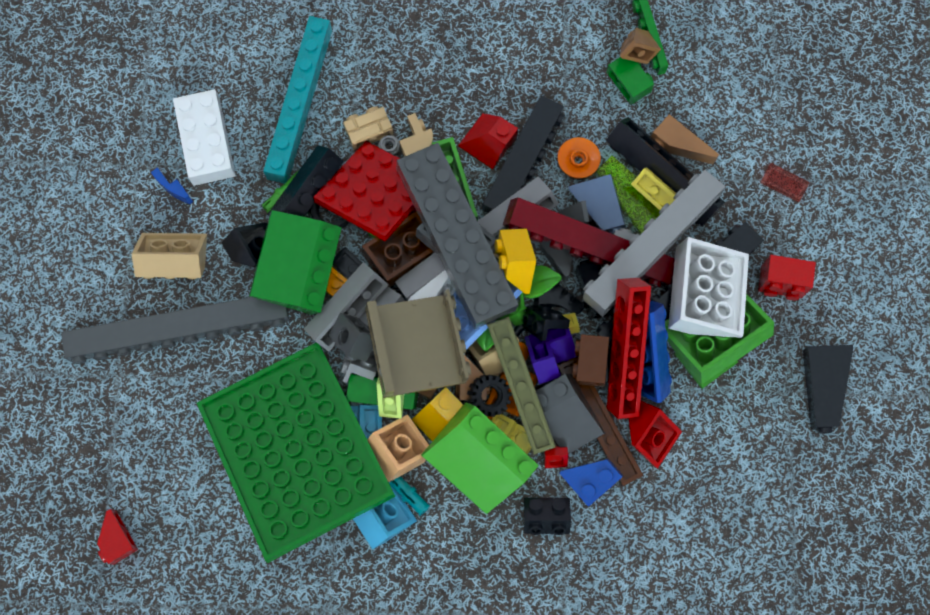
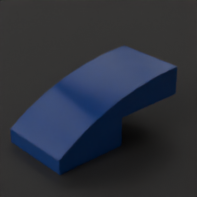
(174, 188)

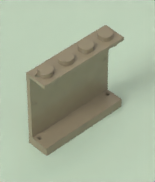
(417, 345)

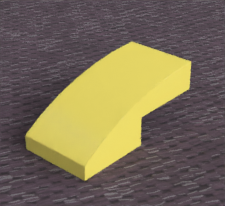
(513, 431)

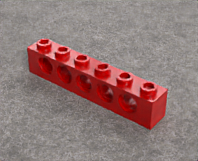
(628, 347)

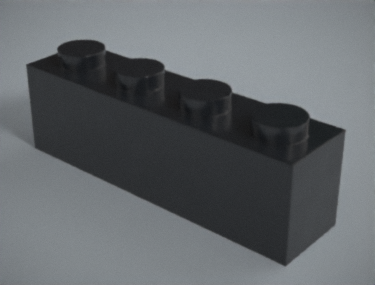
(308, 181)

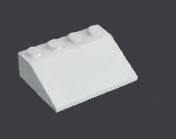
(708, 289)

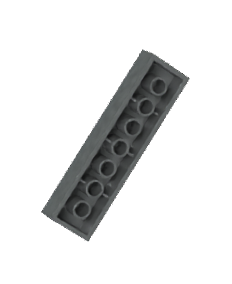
(456, 236)

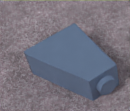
(601, 202)

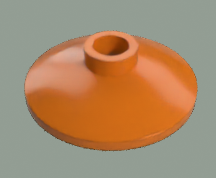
(579, 148)

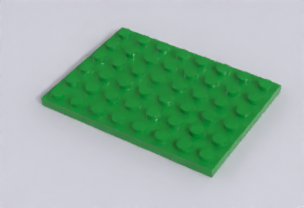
(294, 452)

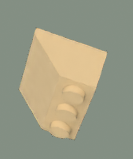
(170, 255)

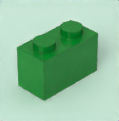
(630, 79)

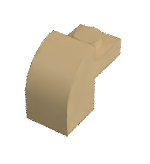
(421, 137)

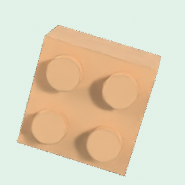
(398, 447)

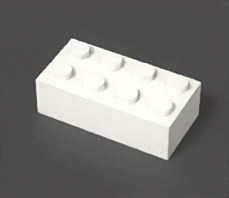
(204, 137)

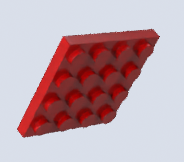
(368, 192)

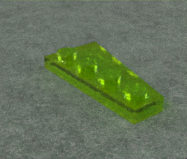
(632, 201)

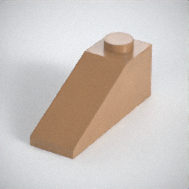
(682, 142)

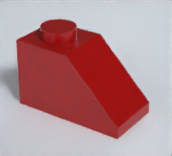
(114, 539)

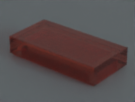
(784, 182)

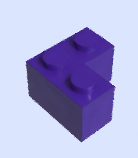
(546, 354)

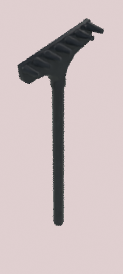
(555, 297)

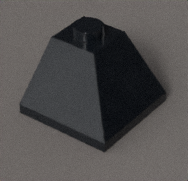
(245, 243)

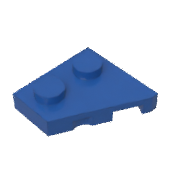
(592, 479)

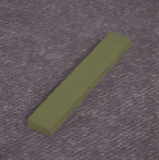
(521, 385)

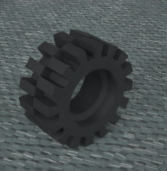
(502, 394)

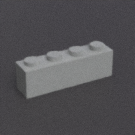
(350, 299)

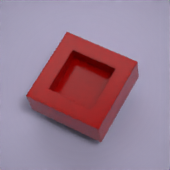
(556, 457)

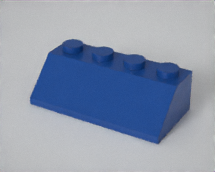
(656, 373)

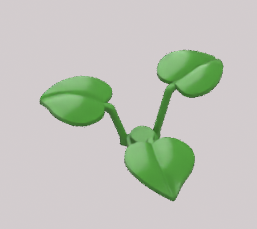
(543, 281)

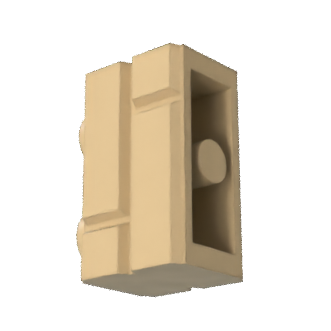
(367, 127)

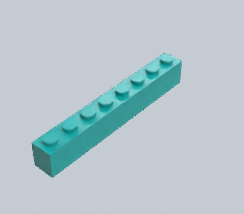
(298, 100)

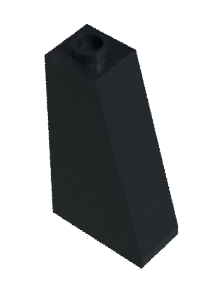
(826, 384)

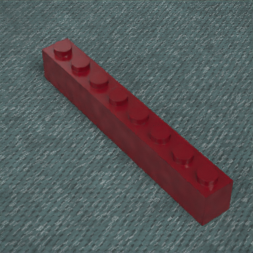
(578, 238)

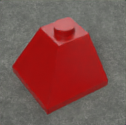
(489, 139)
(653, 433)

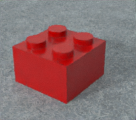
(786, 277)

